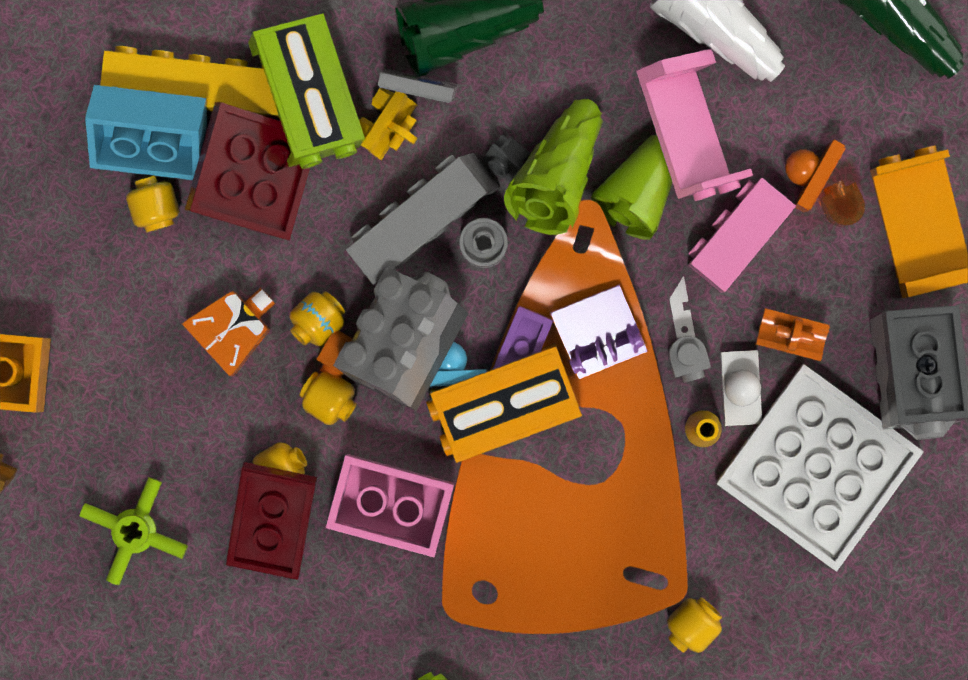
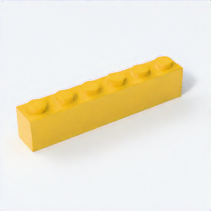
(196, 77)

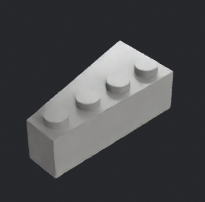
(421, 216)

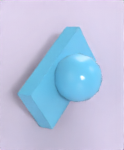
(453, 368)

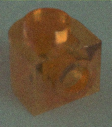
(842, 204)

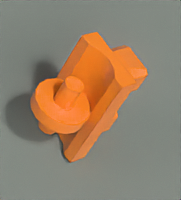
(792, 334)

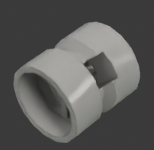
(483, 243)

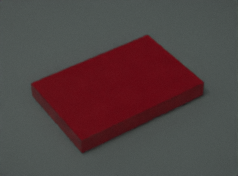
(271, 520)

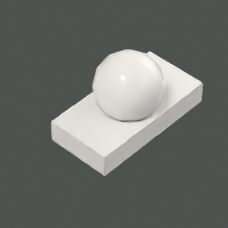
(741, 388)

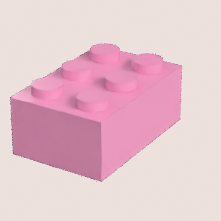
(390, 505)

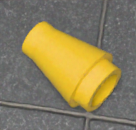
(693, 426)

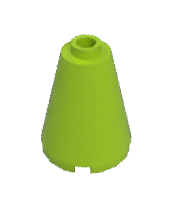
(637, 191)

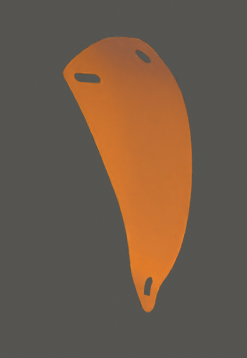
(562, 544)

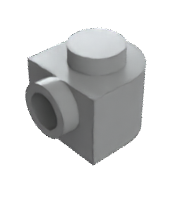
(688, 358)

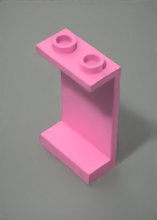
(686, 126)

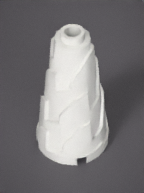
(728, 31)

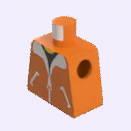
(231, 328)

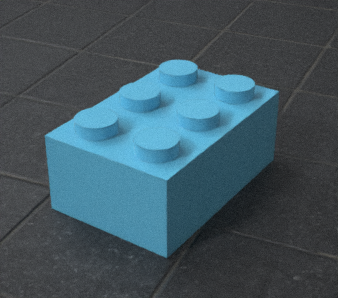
(145, 132)

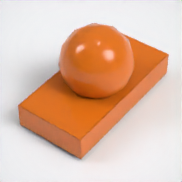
(807, 170)

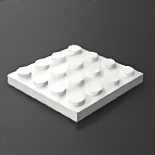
(819, 467)

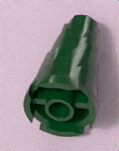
(448, 29)
(915, 30)

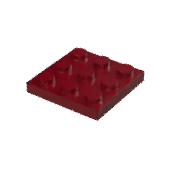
(246, 173)

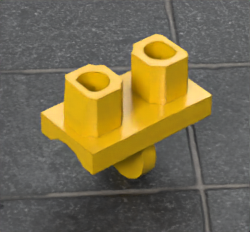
(391, 126)

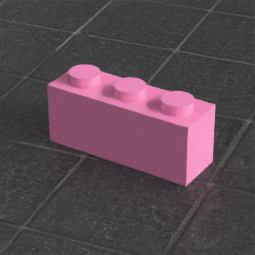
(740, 234)

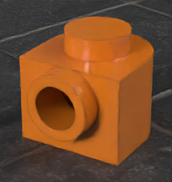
(331, 351)

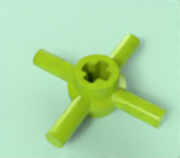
(129, 517)

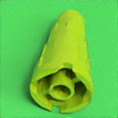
(555, 173)

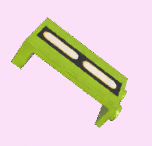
(308, 90)

